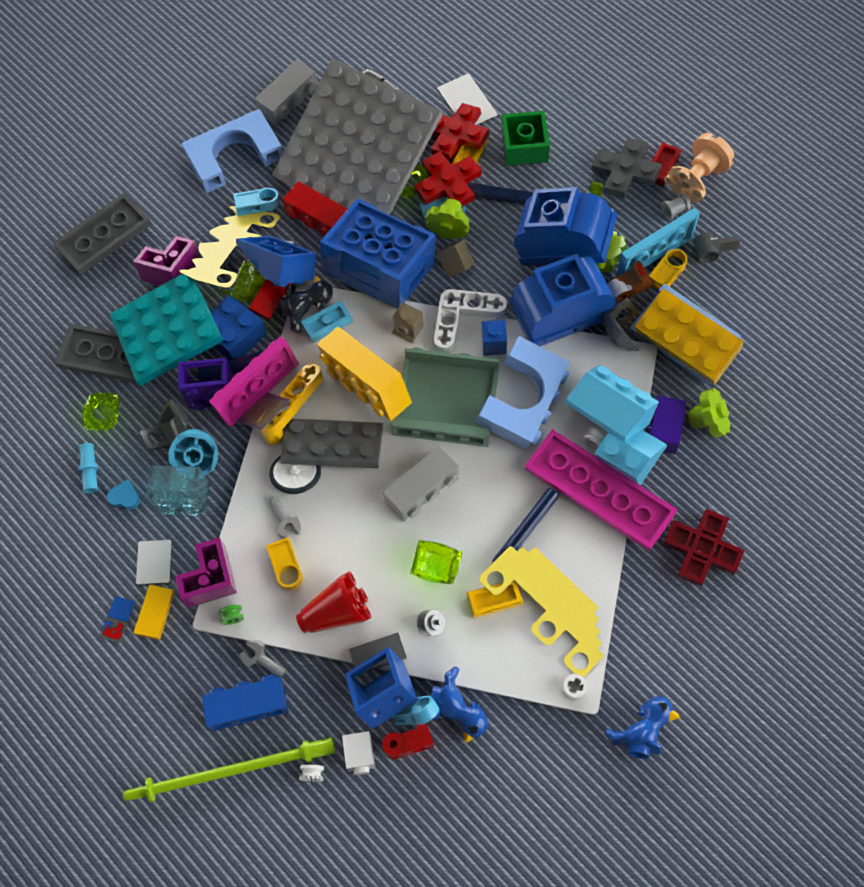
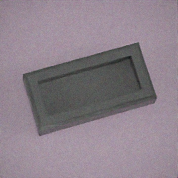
(366, 651)

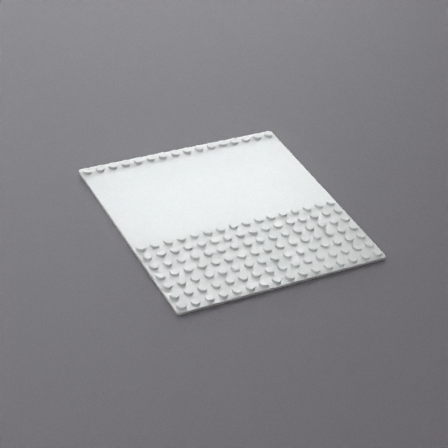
(356, 531)

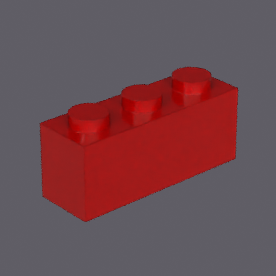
(312, 208)

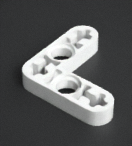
(454, 310)

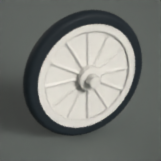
(293, 477)

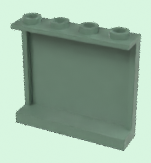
(446, 396)

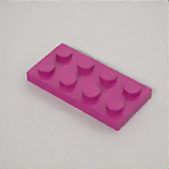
(254, 381)

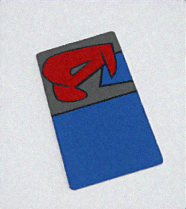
(117, 619)

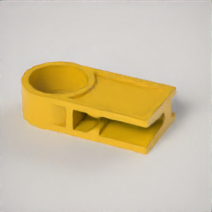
(668, 273)
(283, 559)

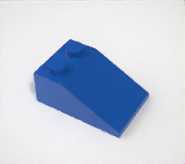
(279, 259)

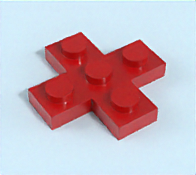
(459, 131)
(447, 179)

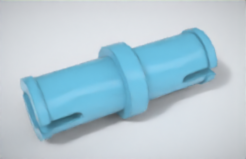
(88, 468)

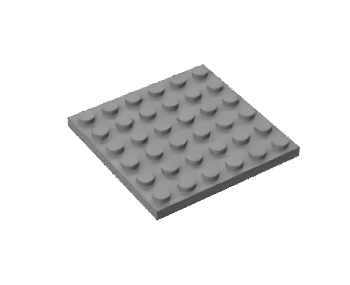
(357, 139)

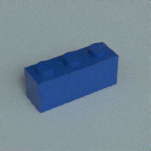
(245, 703)

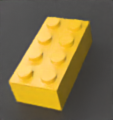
(689, 336)
(364, 374)

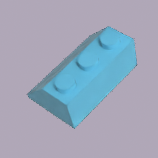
(612, 403)

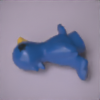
(452, 706)
(643, 735)

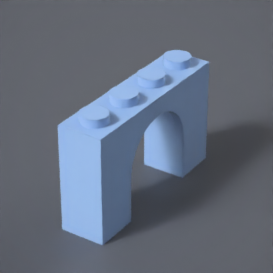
(248, 129)
(547, 373)

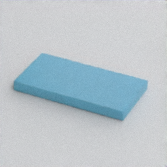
(659, 243)

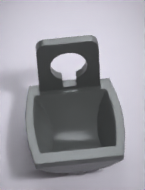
(614, 326)
(170, 424)

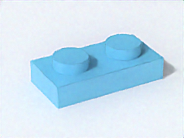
(326, 321)

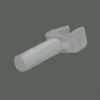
(284, 519)
(261, 658)

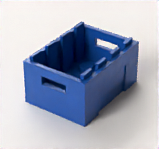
(383, 266)

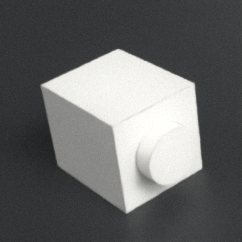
(358, 753)

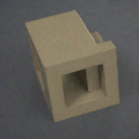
(407, 322)

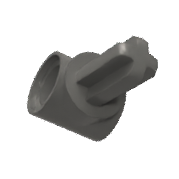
(709, 246)

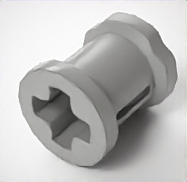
(676, 206)

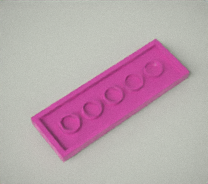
(601, 490)

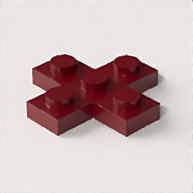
(703, 547)

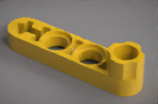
(307, 379)

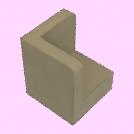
(455, 258)

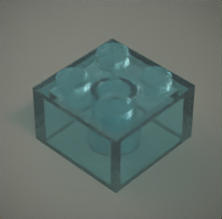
(178, 489)

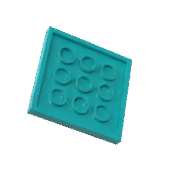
(165, 328)

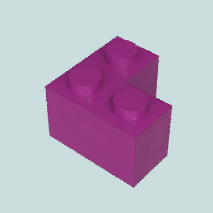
(162, 266)
(211, 580)

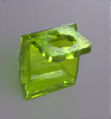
(246, 284)
(436, 562)

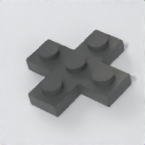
(626, 167)

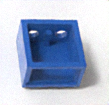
(238, 328)
(385, 694)

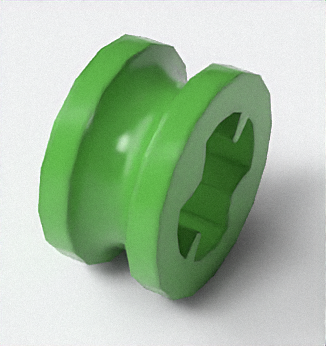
(231, 614)

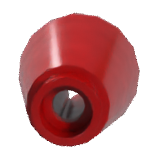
(335, 607)

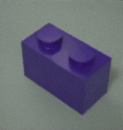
(668, 422)

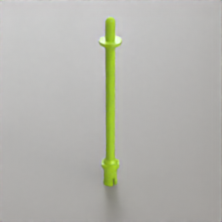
(306, 751)

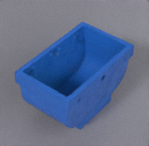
(564, 224)
(561, 299)

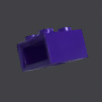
(200, 392)

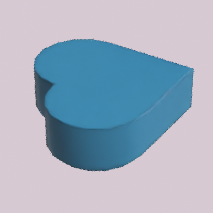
(124, 495)

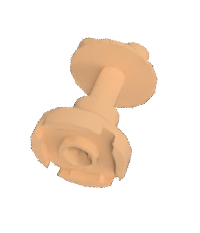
(710, 156)

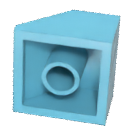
(632, 457)

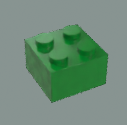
(525, 138)

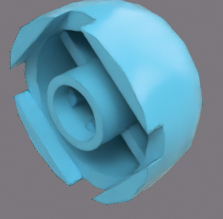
(194, 449)

